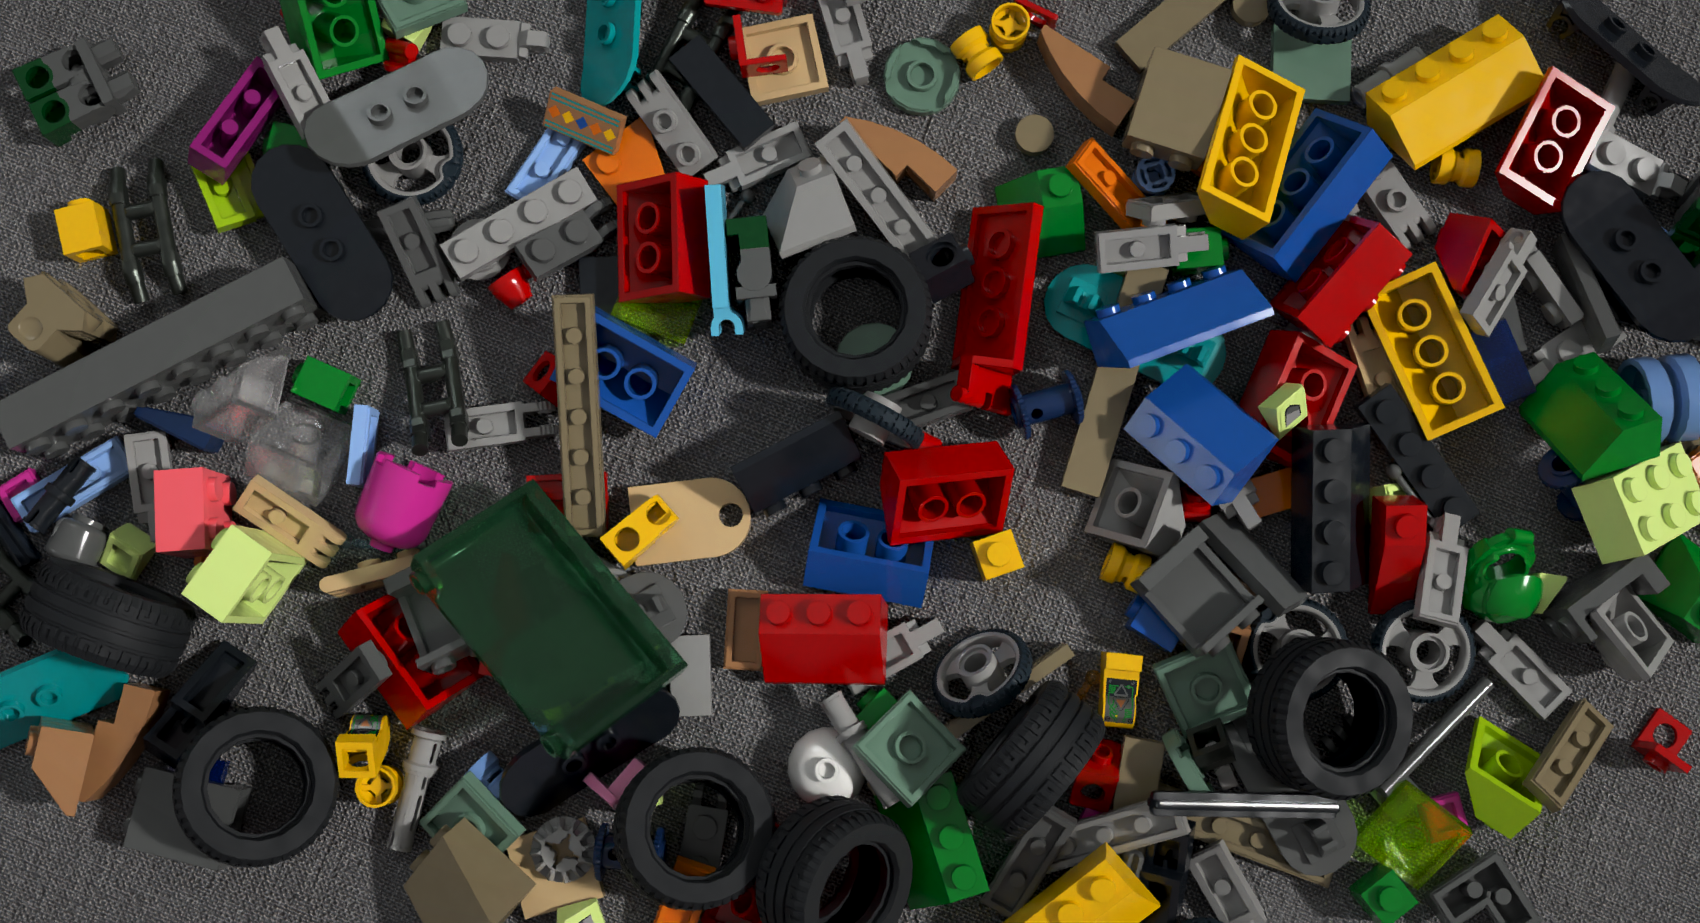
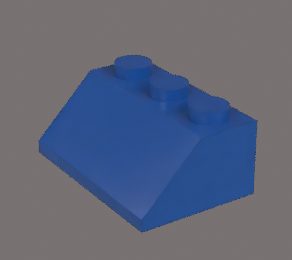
(637, 374)
(1201, 435)
(854, 556)

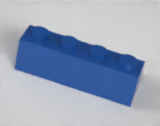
(1322, 181)
(1175, 318)

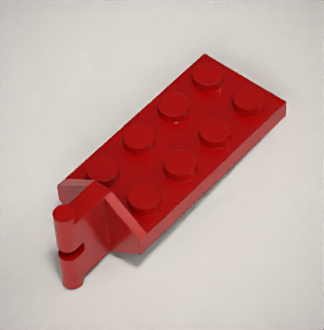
(997, 305)

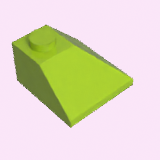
(1495, 779)

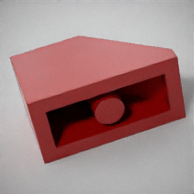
(1466, 247)

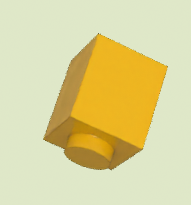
(85, 230)
(996, 555)

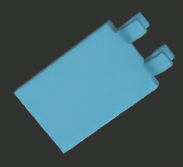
(720, 261)

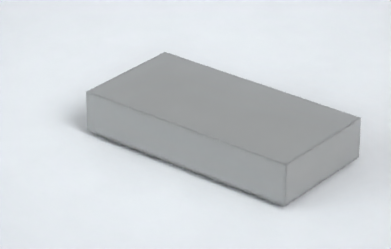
(694, 685)

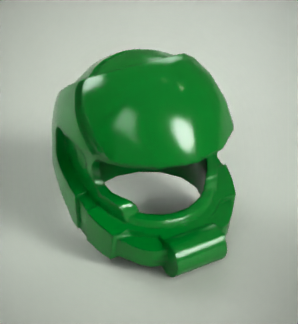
(1504, 590)

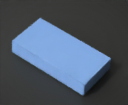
(362, 444)

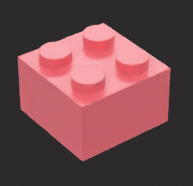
(191, 510)

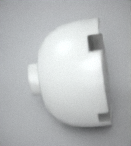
(823, 767)

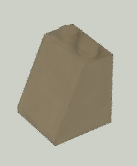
(1176, 109)
(465, 879)

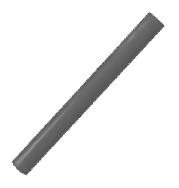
(1437, 734)

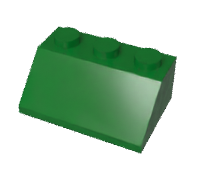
(336, 33)
(1592, 418)
(940, 846)

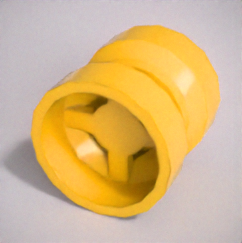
(1010, 19)
(975, 50)
(1457, 166)
(1123, 566)
(371, 790)

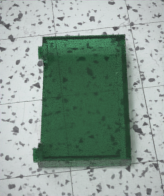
(546, 619)

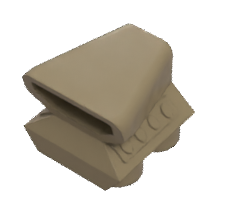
(59, 321)

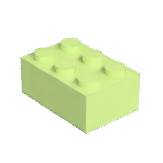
(1640, 505)
(243, 575)

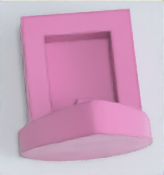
(612, 793)

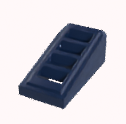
(179, 426)

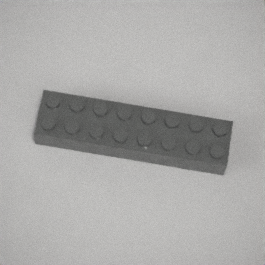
(159, 360)

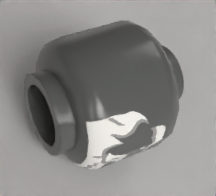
(77, 540)

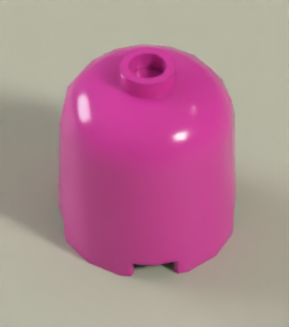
(400, 503)

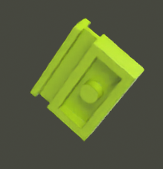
(231, 203)

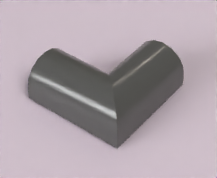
(1481, 886)

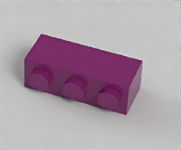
(235, 124)

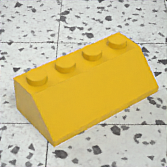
(1454, 92)
(1249, 148)
(1433, 352)
(1091, 892)

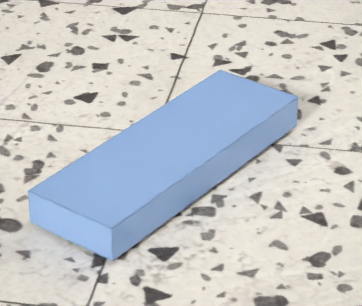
(547, 161)
(111, 470)

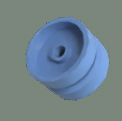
(1671, 389)

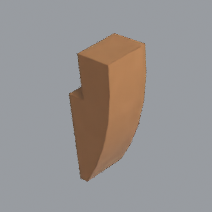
(1083, 82)
(906, 157)
(120, 740)

